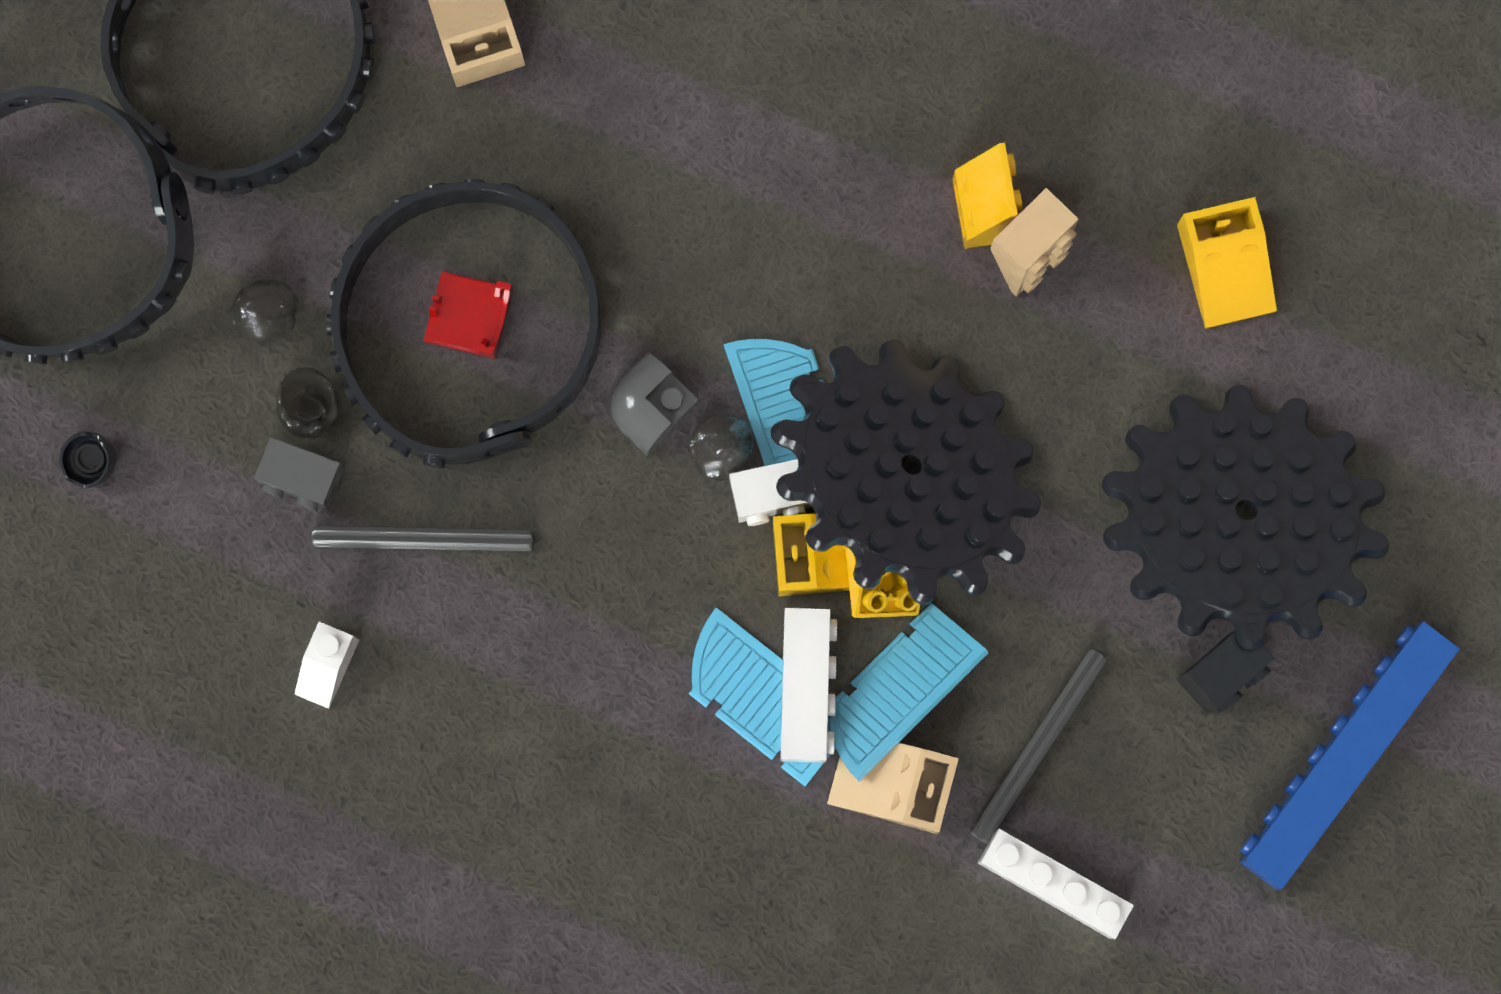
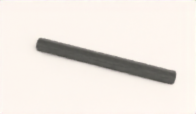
(422, 538)
(1038, 746)

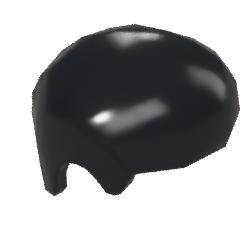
(86, 450)

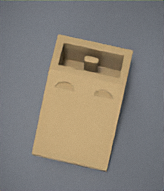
(476, 38)
(1034, 241)
(903, 788)

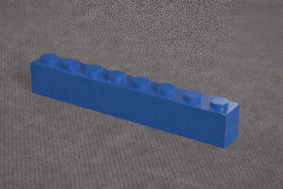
(1348, 755)

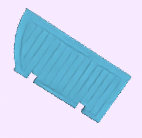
(763, 378)
(747, 684)
(901, 689)

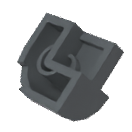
(649, 403)

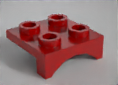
(468, 314)

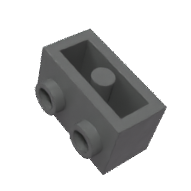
(298, 474)

